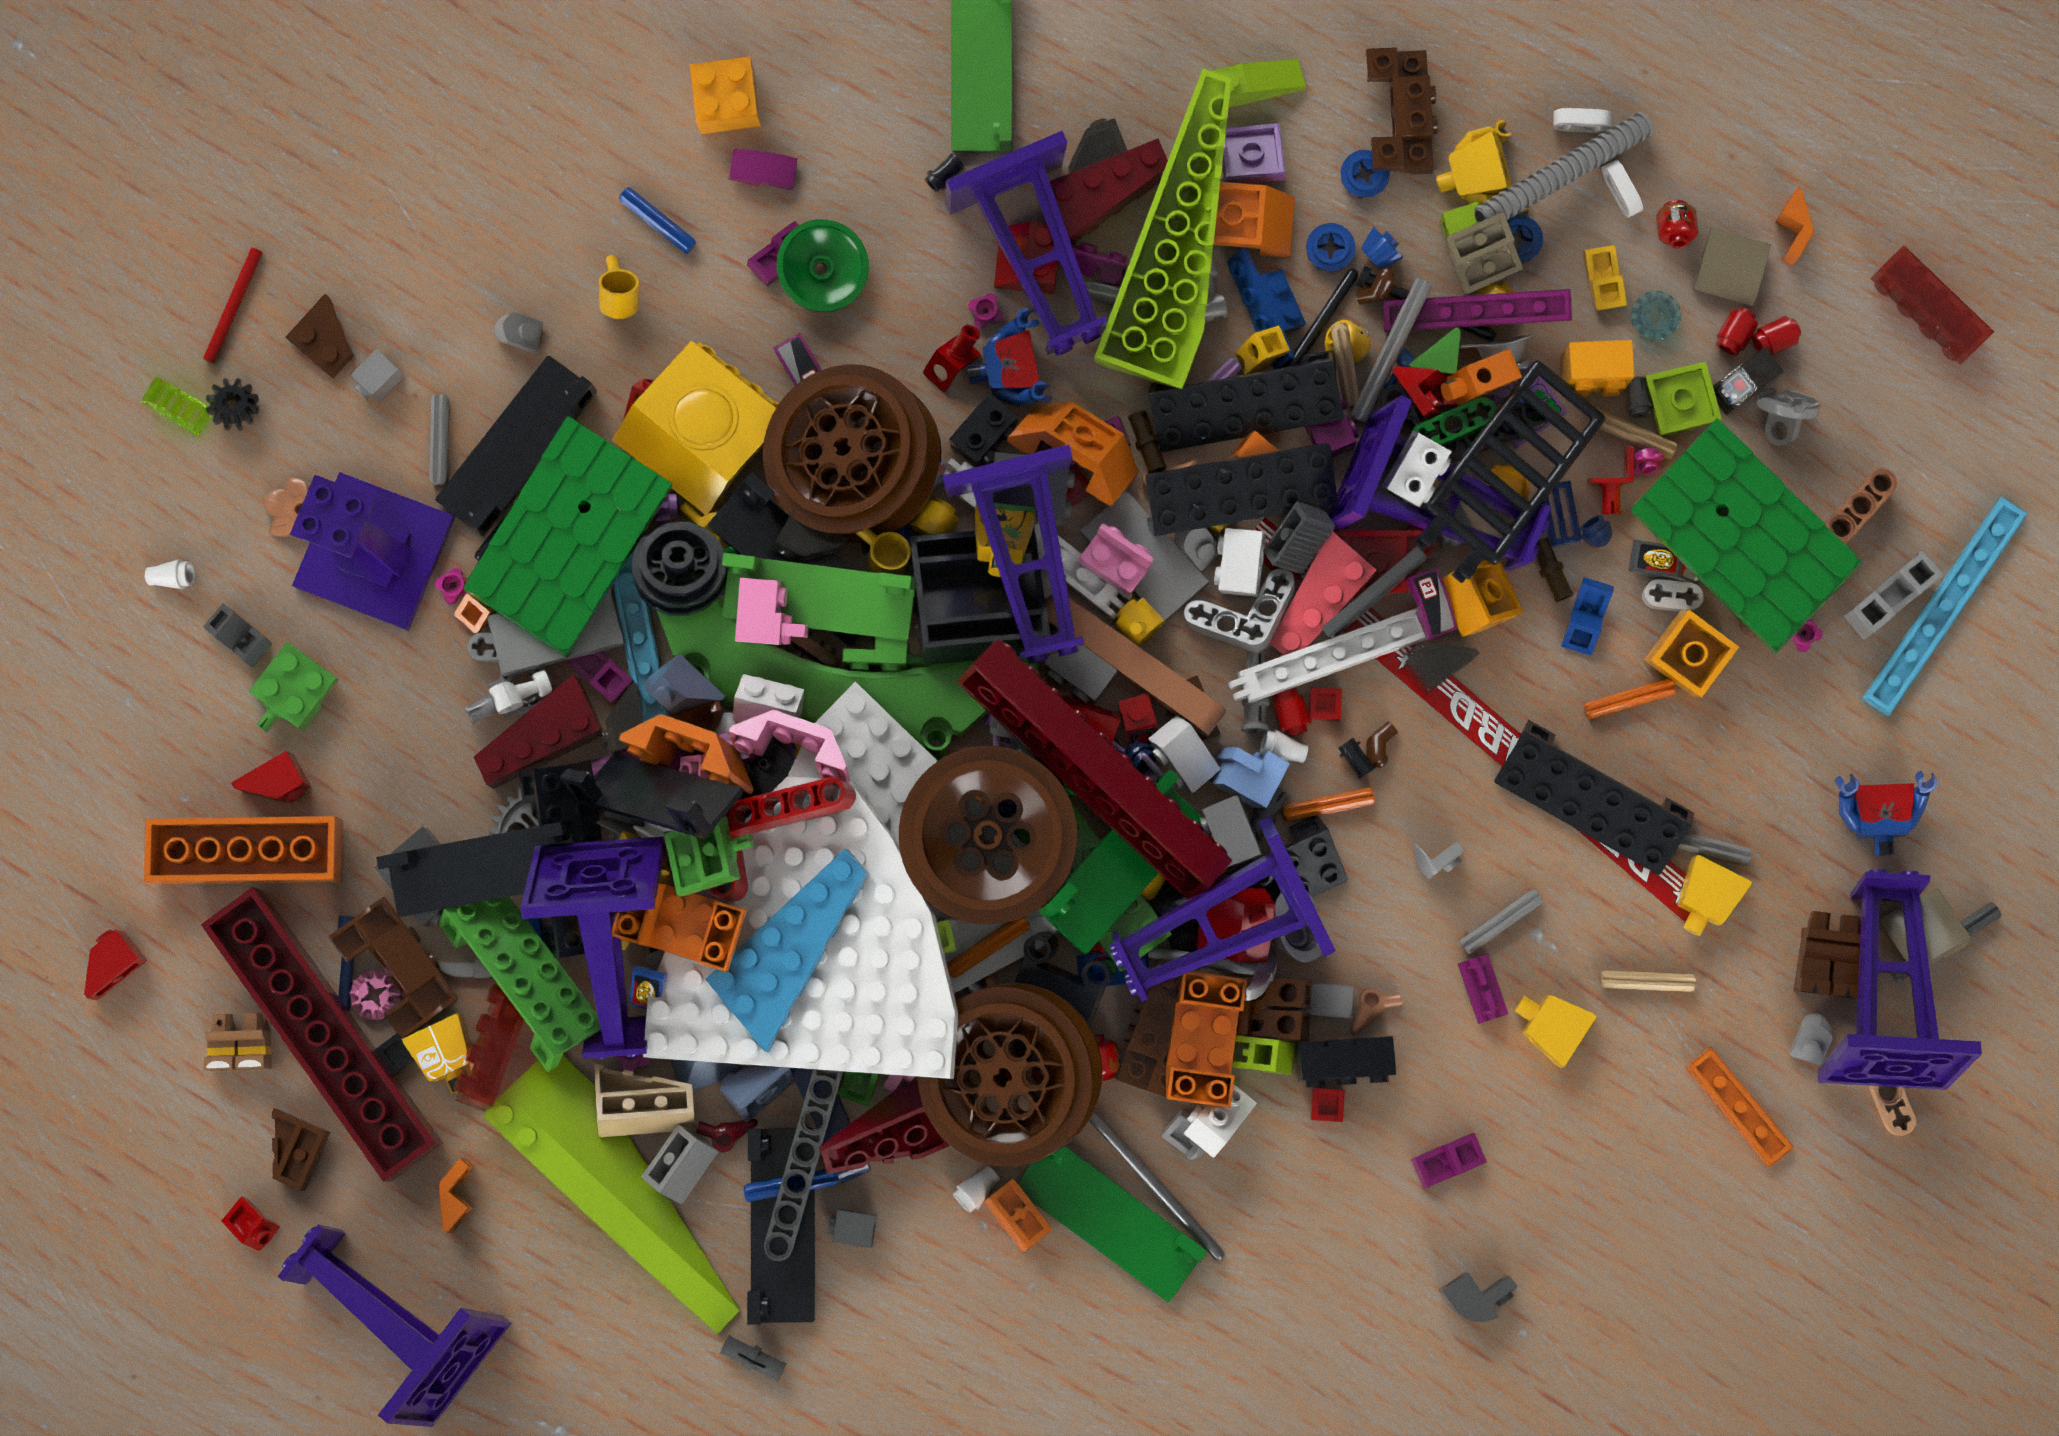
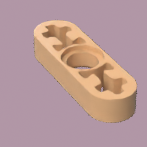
(1889, 1116)

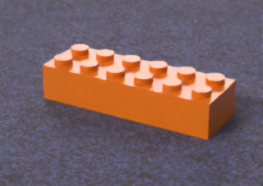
(243, 850)

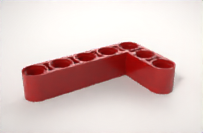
(791, 812)

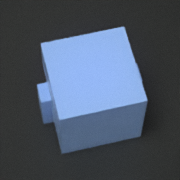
(1249, 776)

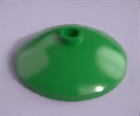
(825, 244)

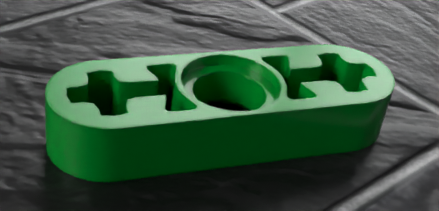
(1471, 408)

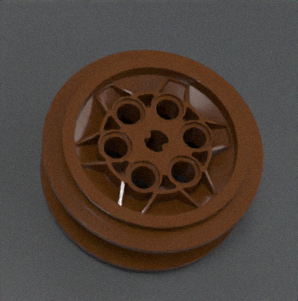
(898, 474)
(936, 860)
(1059, 1106)

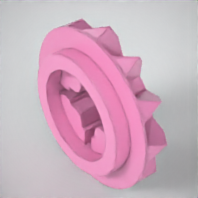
(360, 991)

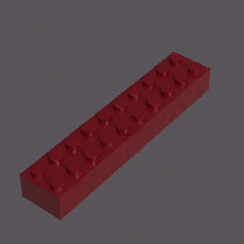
(1094, 770)
(321, 1034)

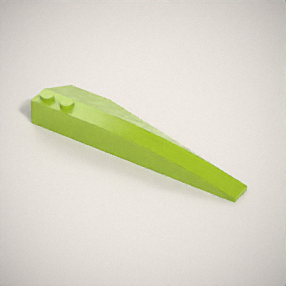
(1166, 285)
(556, 1128)

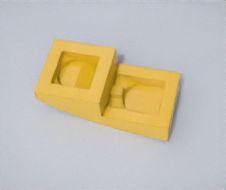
(1604, 278)

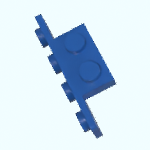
(1266, 299)

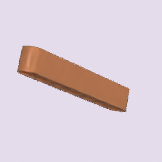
(1849, 518)
(1142, 669)

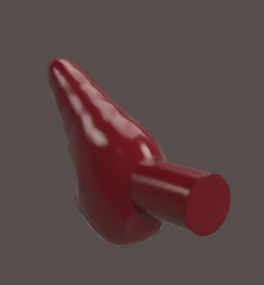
(725, 1133)

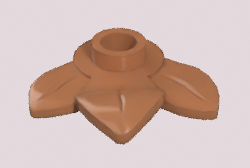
(285, 506)

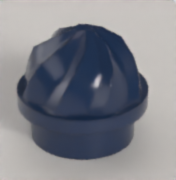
(1596, 531)
(1134, 752)

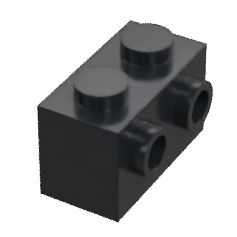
(984, 431)

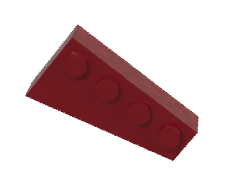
(1106, 187)
(544, 733)

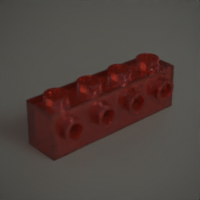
(1931, 305)
(491, 1053)

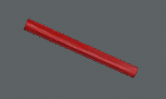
(232, 305)

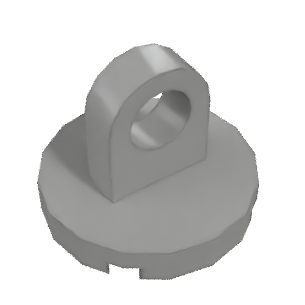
(1788, 409)

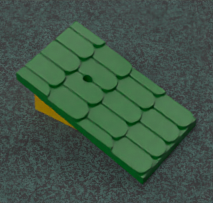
(567, 536)
(1746, 536)

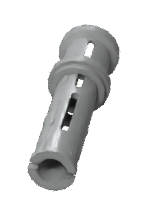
(1256, 711)

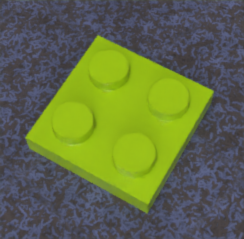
(1682, 398)

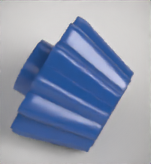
(1381, 248)

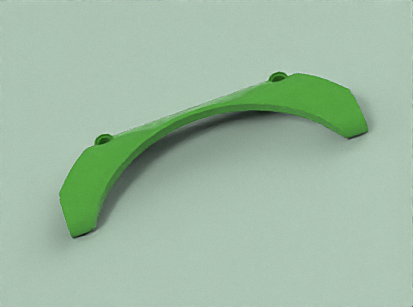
(920, 699)

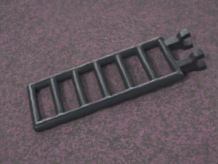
(1545, 486)

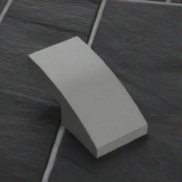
(1330, 1001)

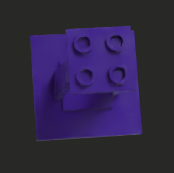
(1004, 174)
(1030, 470)
(1359, 489)
(368, 547)
(596, 884)
(1299, 915)
(1889, 1060)
(437, 1361)

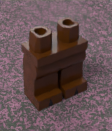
(1829, 957)
(1264, 1021)

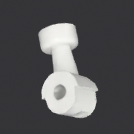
(509, 697)

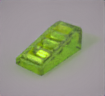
(153, 395)

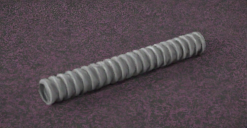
(1568, 168)

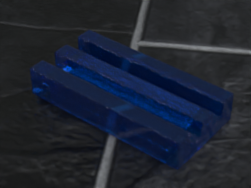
(1565, 539)

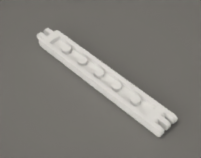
(1078, 577)
(1328, 657)

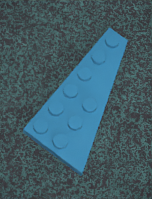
(783, 953)

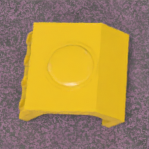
(697, 425)

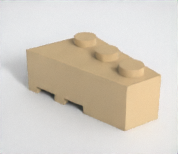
(640, 1104)

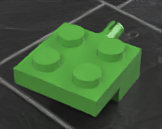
(888, 656)
(292, 688)
(704, 862)

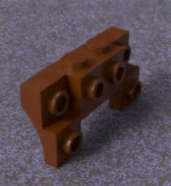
(1411, 111)
(403, 961)
(1149, 1039)

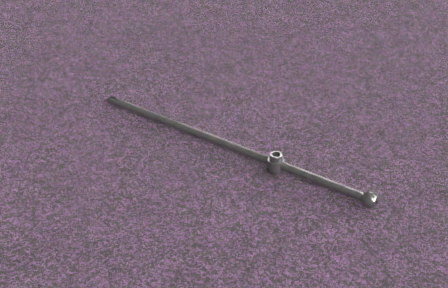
(1145, 1174)

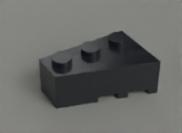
(1345, 1060)

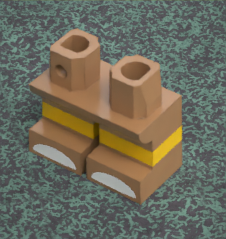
(238, 1049)

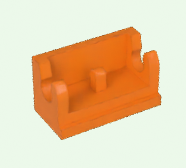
(1018, 1215)

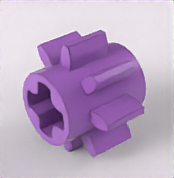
(668, 510)

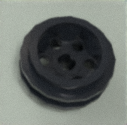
(673, 543)

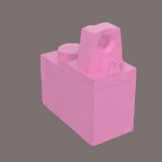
(761, 616)

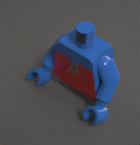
(1011, 364)
(1883, 809)

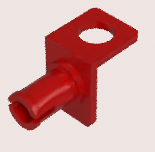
(953, 356)
(1611, 486)

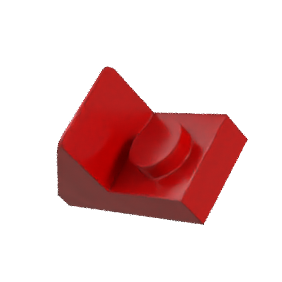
(1420, 386)

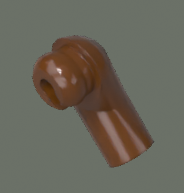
(1380, 288)
(1377, 744)

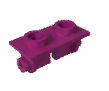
(1112, 264)
(1483, 988)

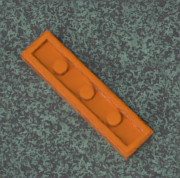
(1739, 1107)

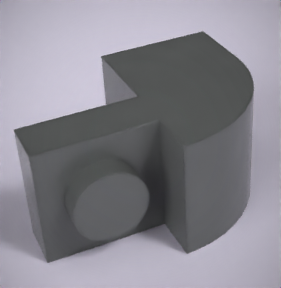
(1471, 1302)

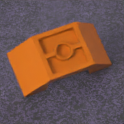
(1255, 218)
(1091, 442)
(661, 736)
(685, 927)
(1204, 1038)

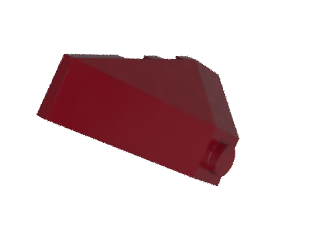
(884, 1132)

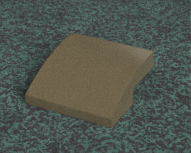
(1483, 253)
(1732, 266)
(1941, 925)

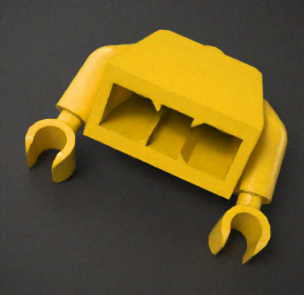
(1478, 165)

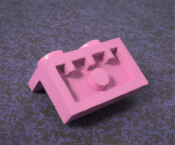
(1116, 559)

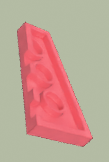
(1326, 590)

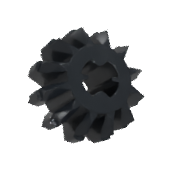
(220, 404)

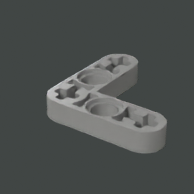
(1253, 622)

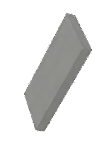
(1172, 575)
(521, 651)

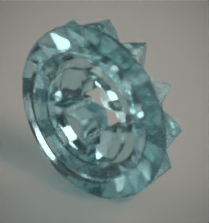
(1667, 308)

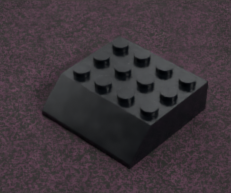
(963, 605)

